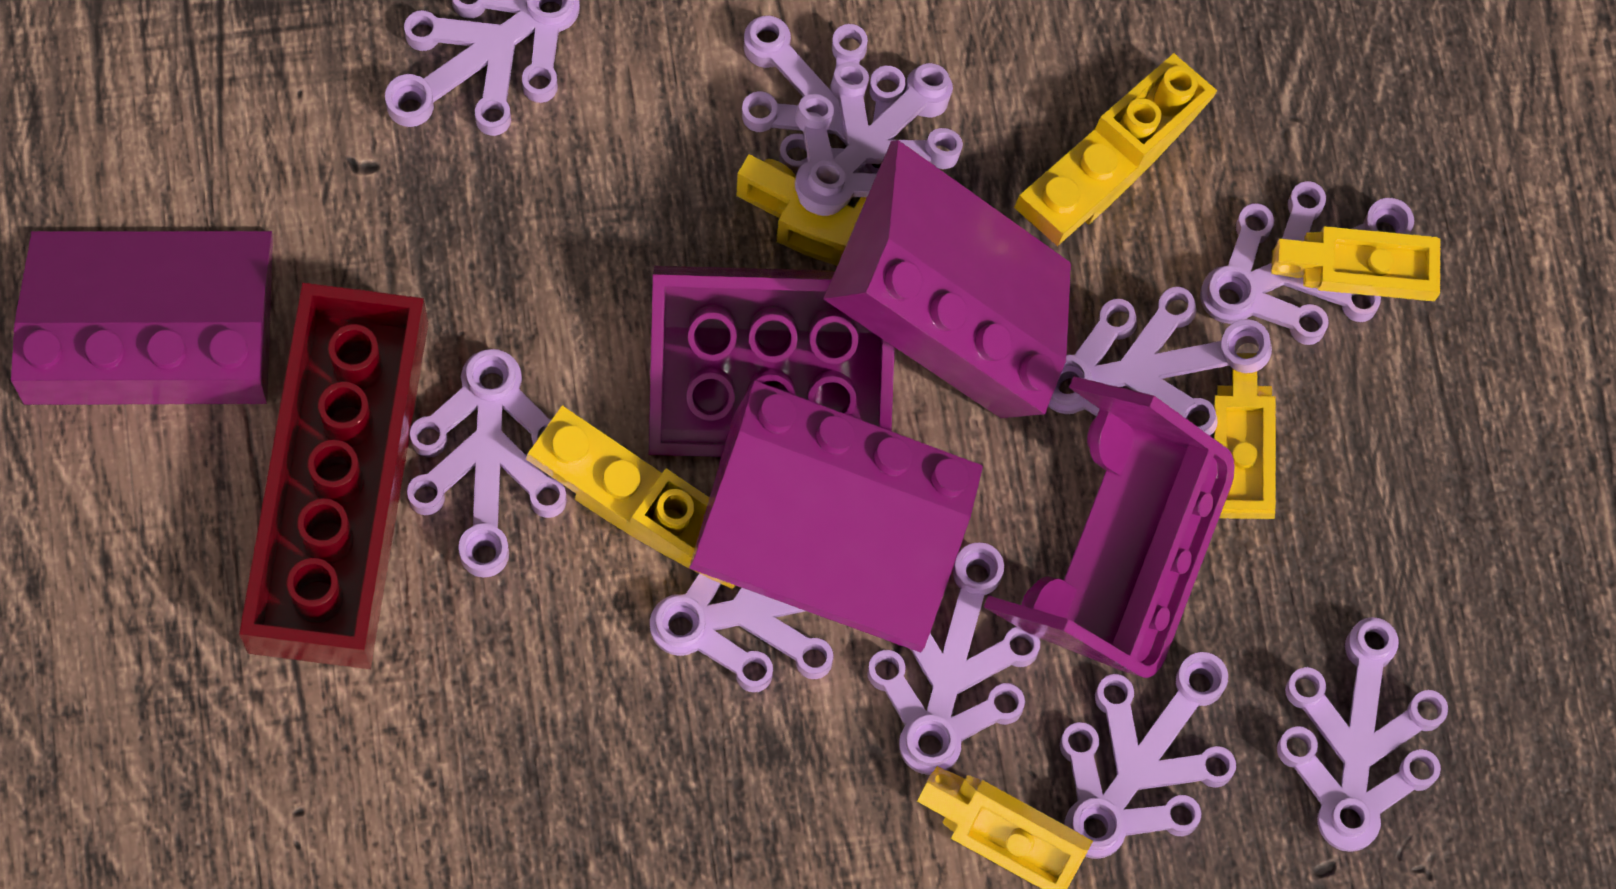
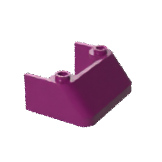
(1140, 539)

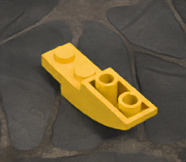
(1116, 151)
(772, 189)
(622, 487)

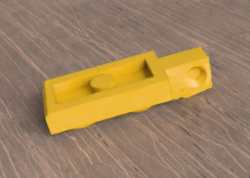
(1362, 262)
(1249, 431)
(1006, 829)

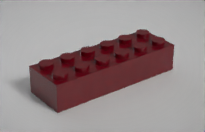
(335, 476)

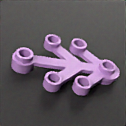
(488, 46)
(806, 82)
(829, 183)
(1253, 285)
(1145, 368)
(487, 451)
(748, 610)
(952, 673)
(1357, 743)
(1140, 765)

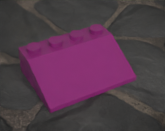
(956, 287)
(144, 318)
(743, 325)
(836, 516)

